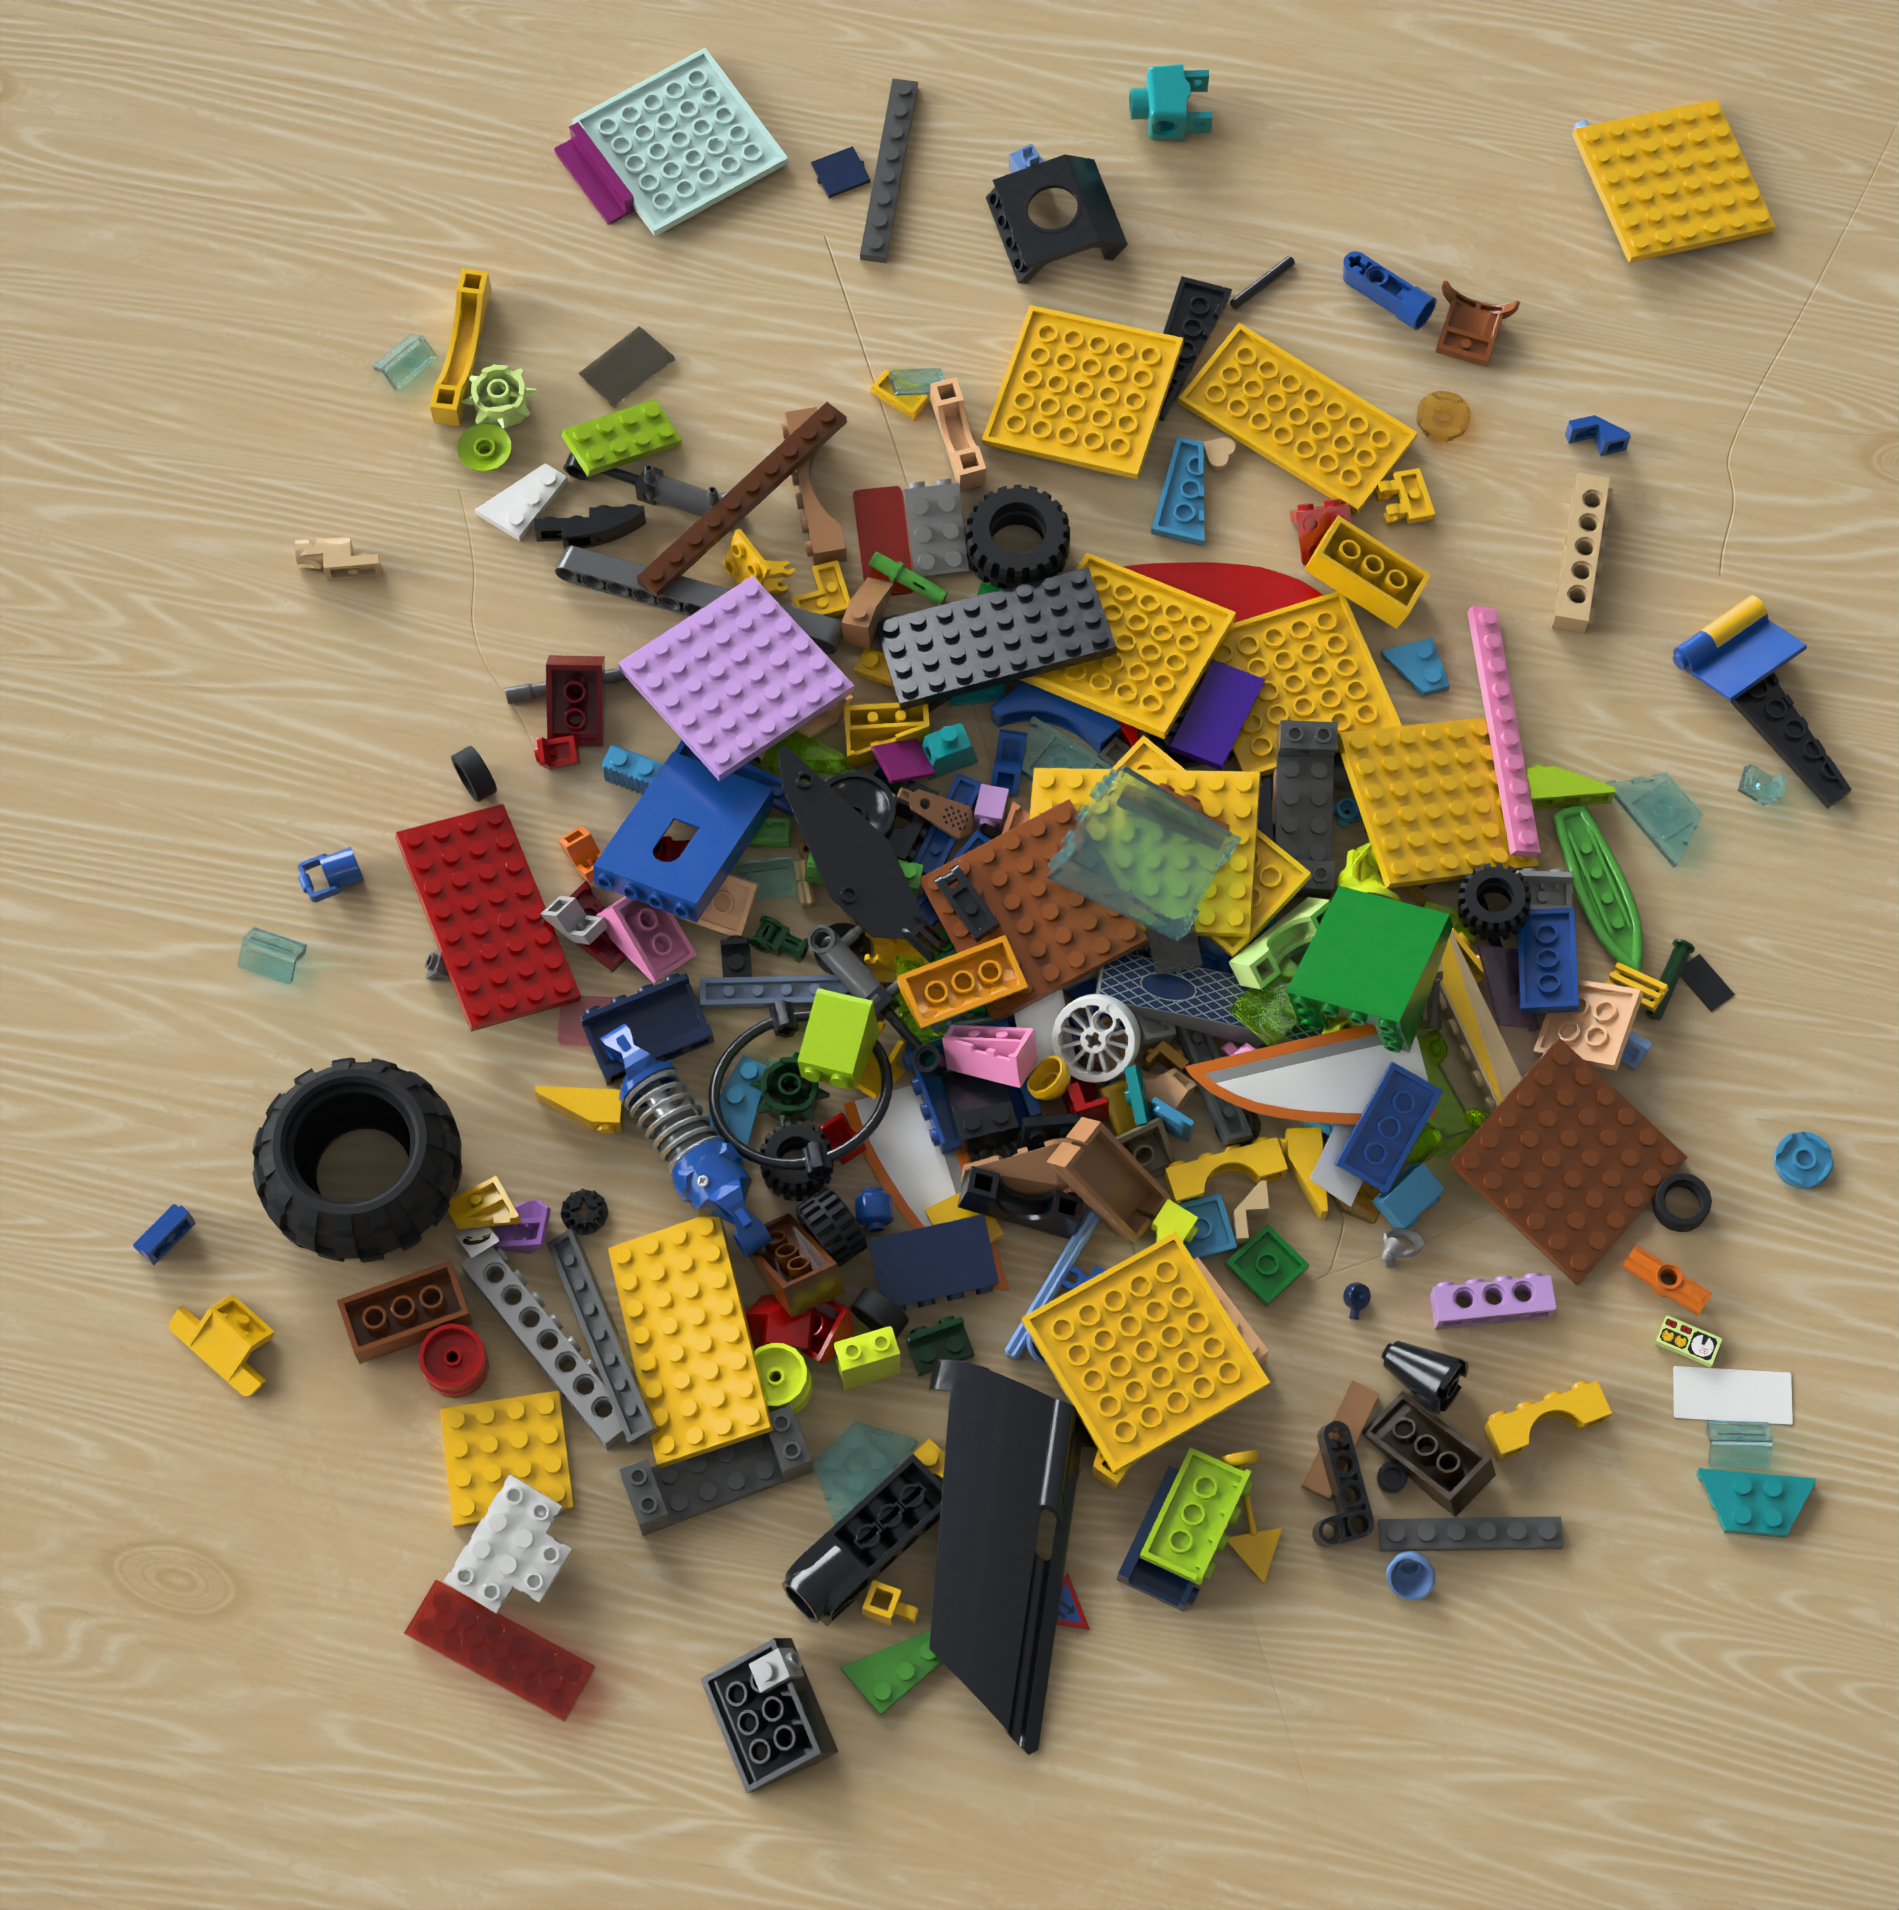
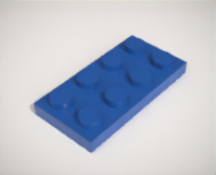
(1548, 962)
(1388, 1127)

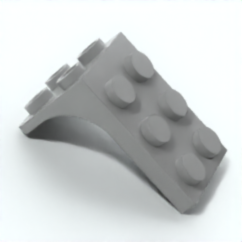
(935, 527)

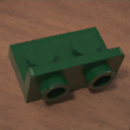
(942, 1342)

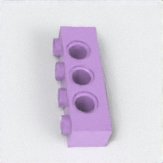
(1450, 1315)

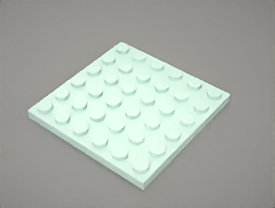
(682, 141)

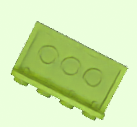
(1197, 1517)

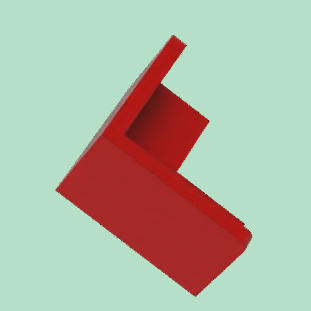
(1080, 1099)

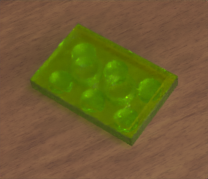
(1269, 1009)

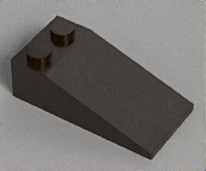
(1431, 1453)

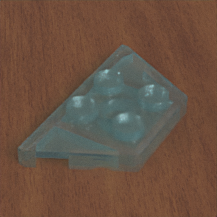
(1053, 750)
(1660, 812)
(858, 1465)

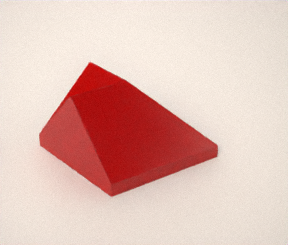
(773, 1324)
(830, 1324)

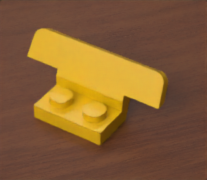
(225, 1340)

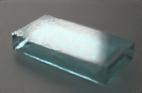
(914, 380)

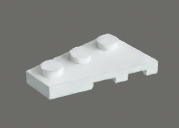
(523, 501)

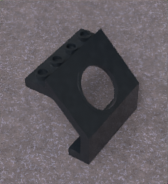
(1034, 247)

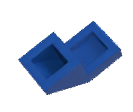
(1607, 436)
(1009, 760)

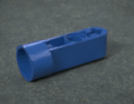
(1410, 305)

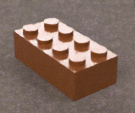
(403, 1311)

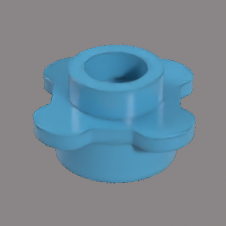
(1346, 804)

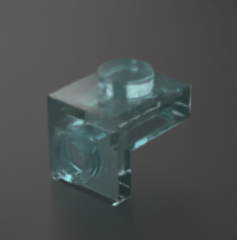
(1761, 785)

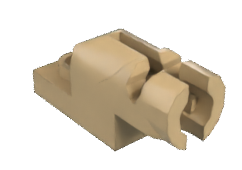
(337, 559)

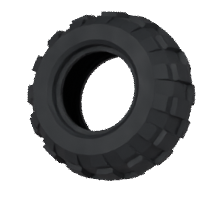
(346, 1100)

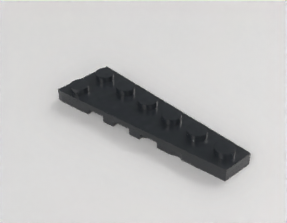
(1193, 318)
(1781, 726)

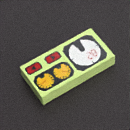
(1688, 1341)

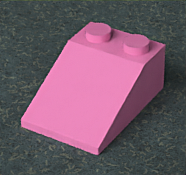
(647, 937)

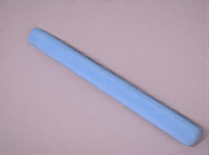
(1056, 1277)

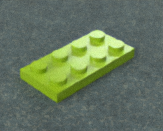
(621, 437)

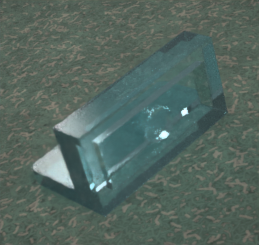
(406, 360)
(773, 875)
(270, 955)
(1739, 1444)

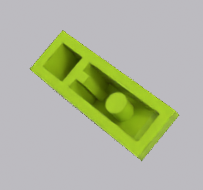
(1562, 788)

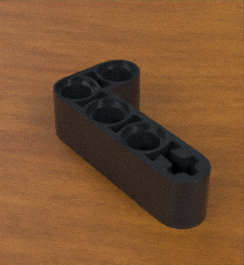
(1338, 1482)

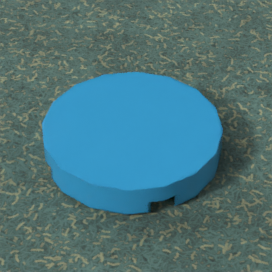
(1803, 1160)

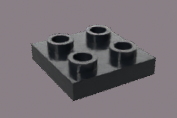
(1044, 1128)

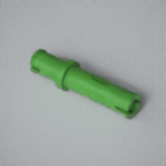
(908, 578)

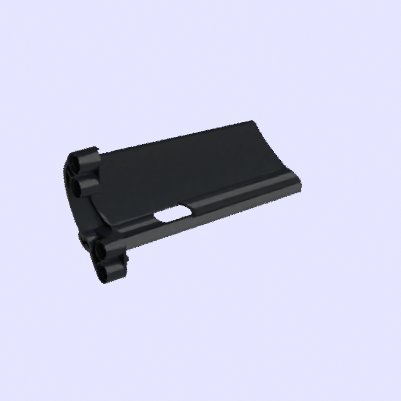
(993, 1595)

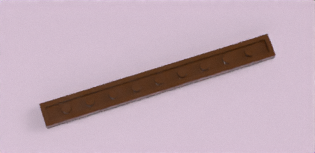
(741, 499)

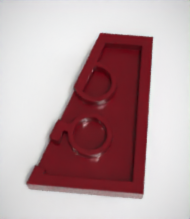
(602, 948)

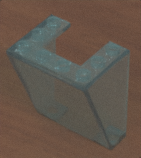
(1142, 853)

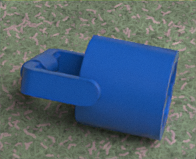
(339, 869)

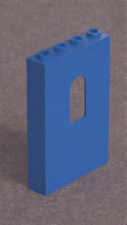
(726, 820)

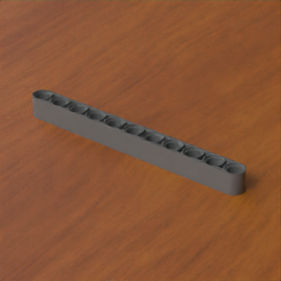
(683, 596)

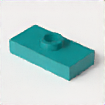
(1136, 1094)

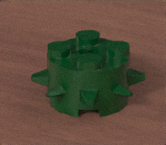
(787, 1105)

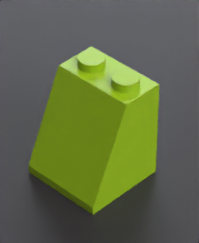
(838, 1039)

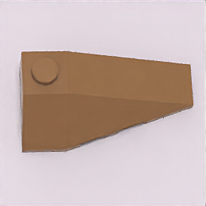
(1026, 1170)

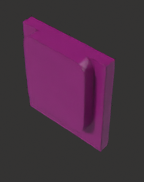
(903, 761)

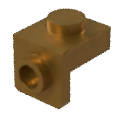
(1167, 1056)

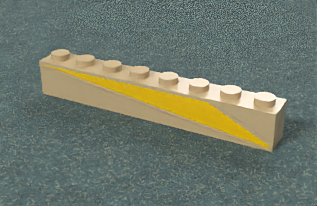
(1475, 1029)

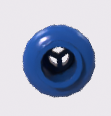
(874, 1209)

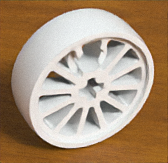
(1118, 1012)

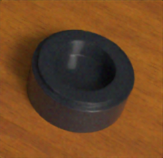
(1391, 1477)

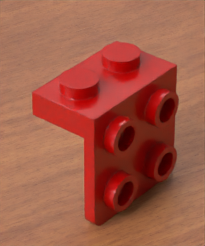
(1314, 522)

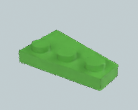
(892, 1671)

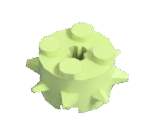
(499, 396)

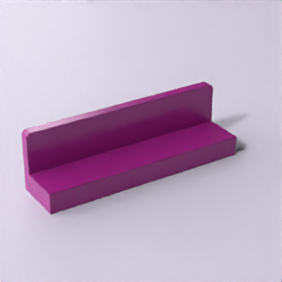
(595, 175)

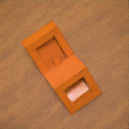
(581, 851)

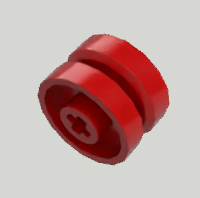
(451, 1343)

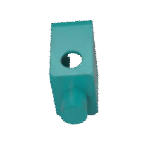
(948, 750)

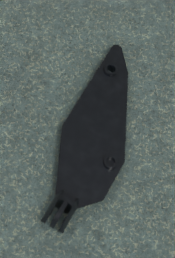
(855, 861)

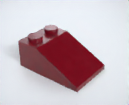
(576, 698)

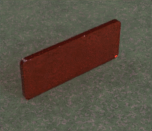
(882, 530)

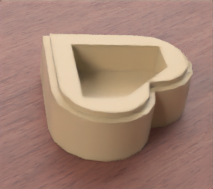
(1219, 452)

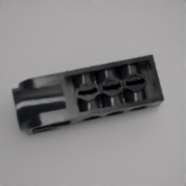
(864, 1542)

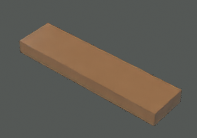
(1354, 1413)

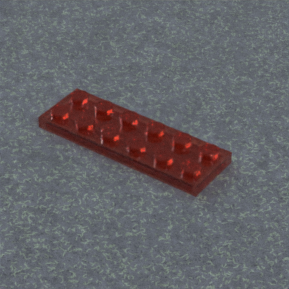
(500, 1650)

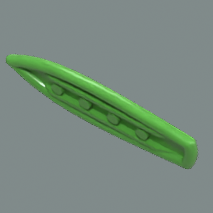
(1600, 885)

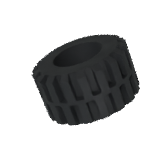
(1494, 881)
(777, 1145)
(832, 1226)

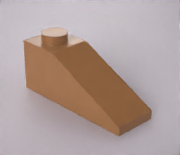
(865, 612)

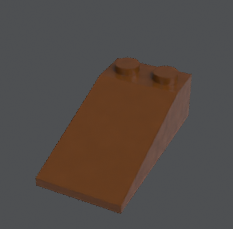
(797, 1267)

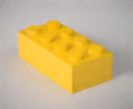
(1367, 572)

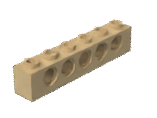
(1568, 614)

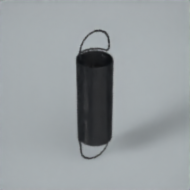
(989, 831)

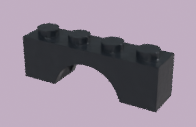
(1050, 1213)

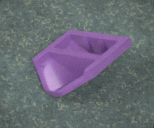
(529, 1233)

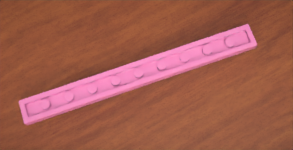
(1503, 732)

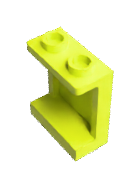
(867, 1357)

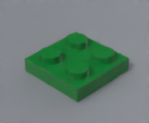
(1267, 1265)

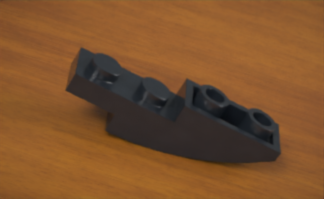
(601, 527)

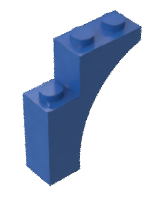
(1032, 701)

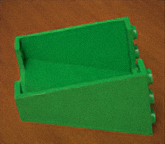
(1372, 965)

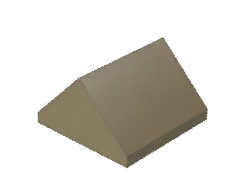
(1149, 1146)

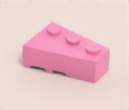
(991, 1052)

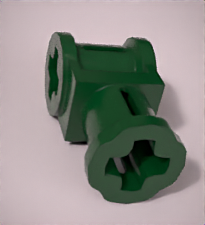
(776, 938)

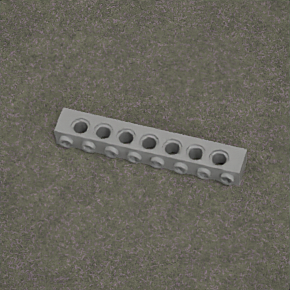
(492, 1261)

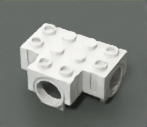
(511, 1548)

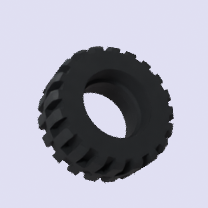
(1024, 508)

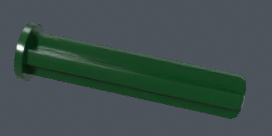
(1671, 974)

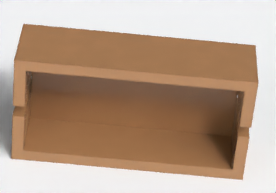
(1108, 1178)

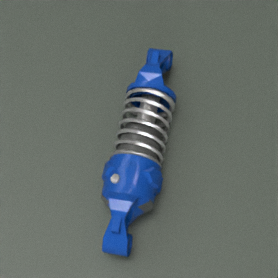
(701, 1162)

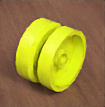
(787, 1365)

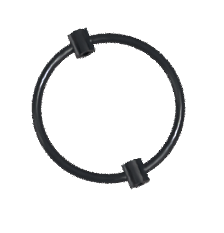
(815, 1155)

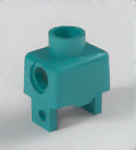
(1165, 102)

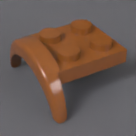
(1471, 327)

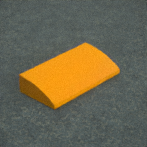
(961, 982)

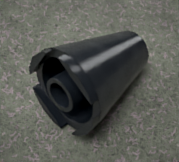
(1426, 1373)

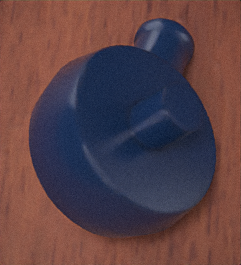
(1357, 1298)

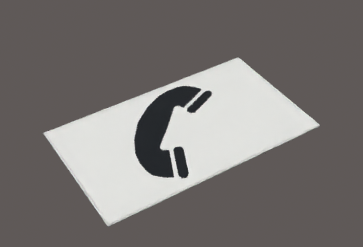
(476, 1239)

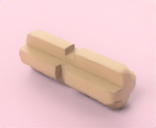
(804, 888)

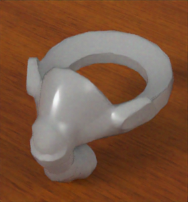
(1394, 1249)

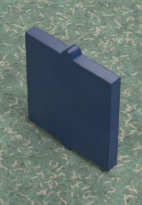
(840, 172)

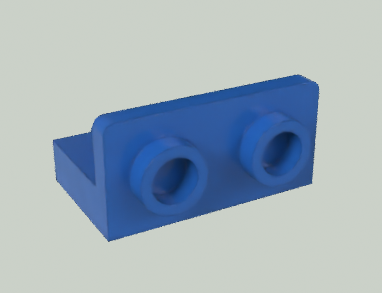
(164, 1233)

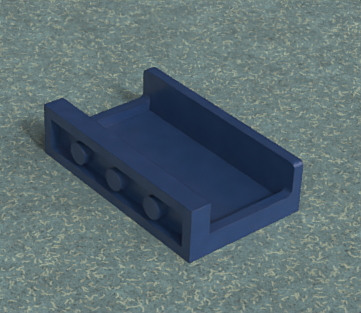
(661, 1018)
(934, 1262)
(1151, 1578)

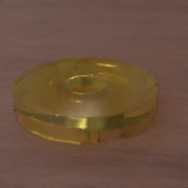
(1448, 403)

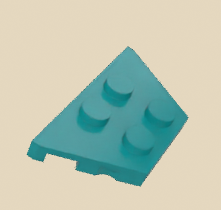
(1755, 1501)

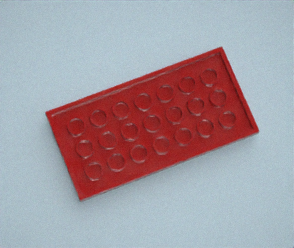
(487, 917)

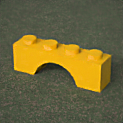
(1258, 1161)
(1581, 1406)

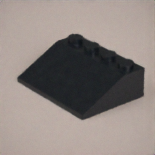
(772, 1730)

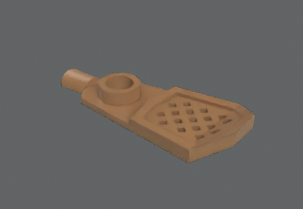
(936, 811)

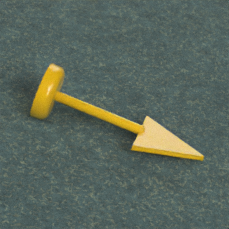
(1255, 1547)

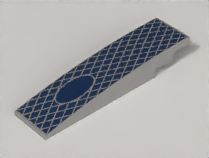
(1191, 1000)

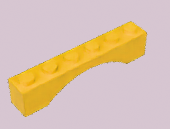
(469, 317)

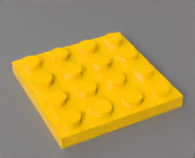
(504, 1438)

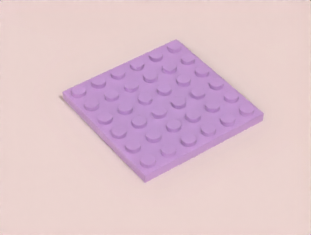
(736, 678)

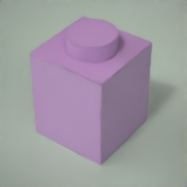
(991, 806)

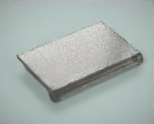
(627, 366)

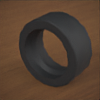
(474, 773)
(1689, 1182)
(878, 1312)

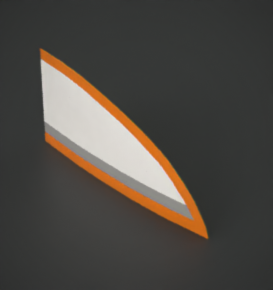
(1308, 1078)

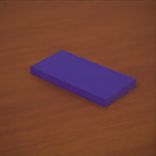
(1217, 715)

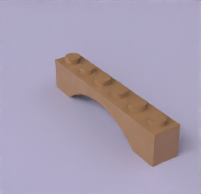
(825, 533)

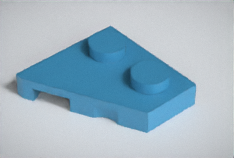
(1419, 665)

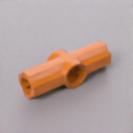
(1683, 1290)

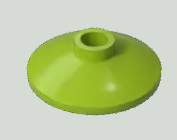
(482, 438)

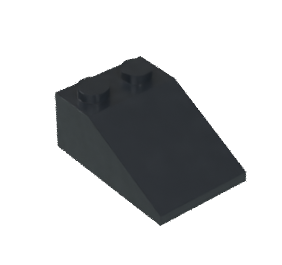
(979, 1111)

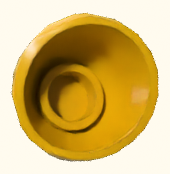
(1049, 1079)

